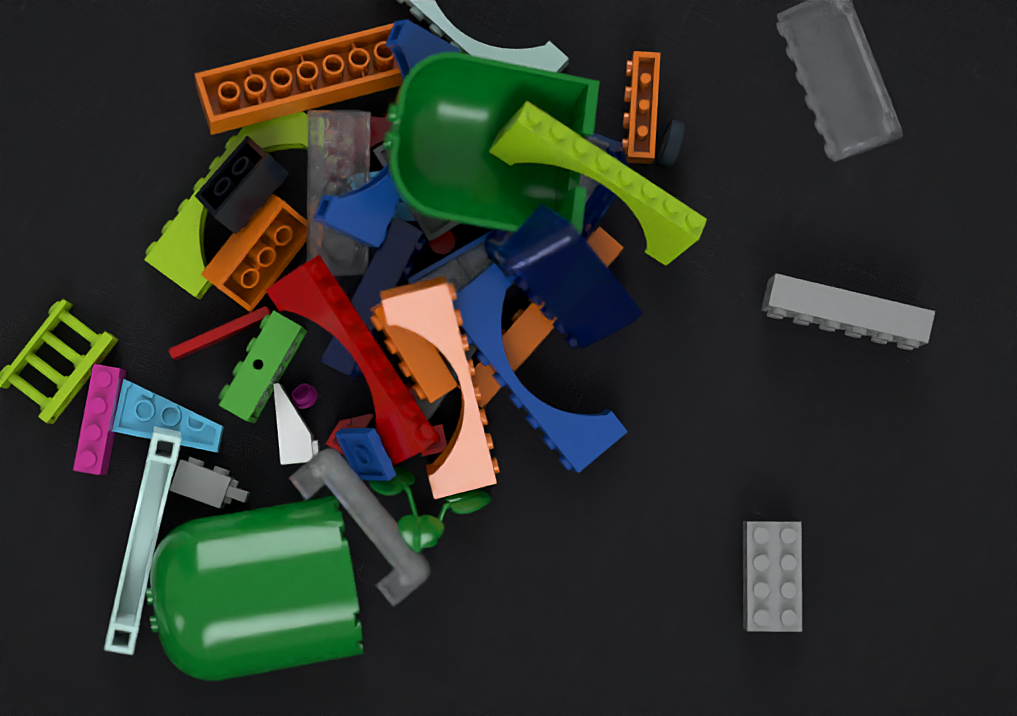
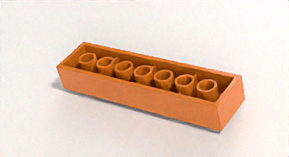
(297, 79)

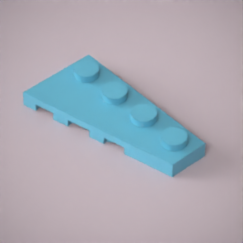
(142, 410)

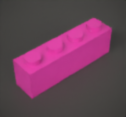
(98, 420)

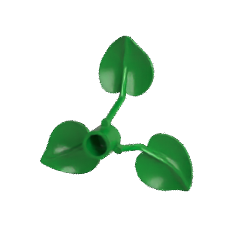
(425, 530)

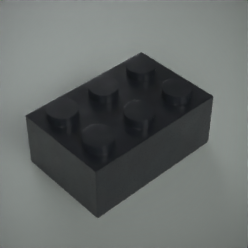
(241, 185)

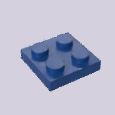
(365, 453)

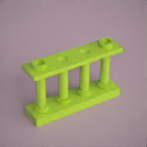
(83, 365)

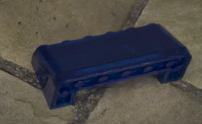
(567, 279)

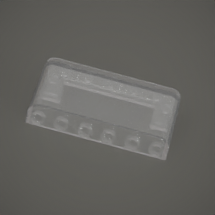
(839, 77)
(331, 469)

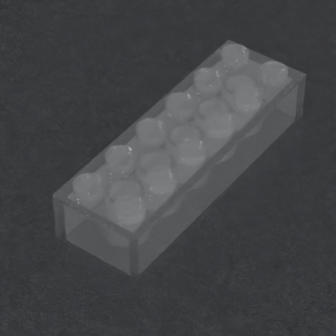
(336, 166)

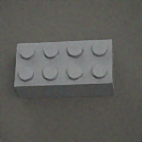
(772, 576)

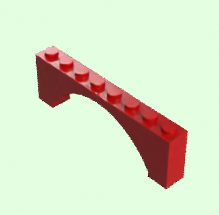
(318, 296)

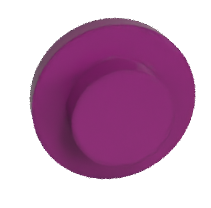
(304, 396)

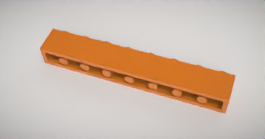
(532, 326)

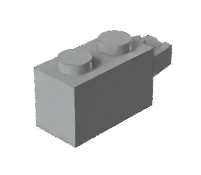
(206, 485)

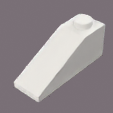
(294, 435)

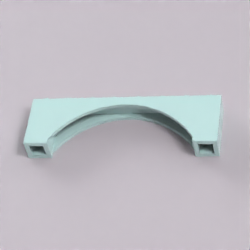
(541, 57)
(142, 540)

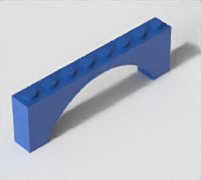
(368, 209)
(574, 435)

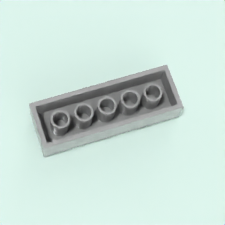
(847, 311)

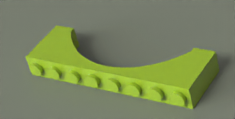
(539, 138)
(181, 247)

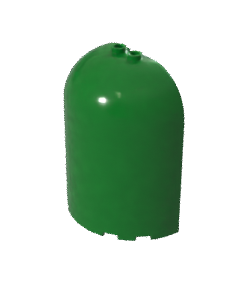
(448, 123)
(256, 591)

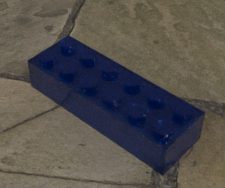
(387, 270)

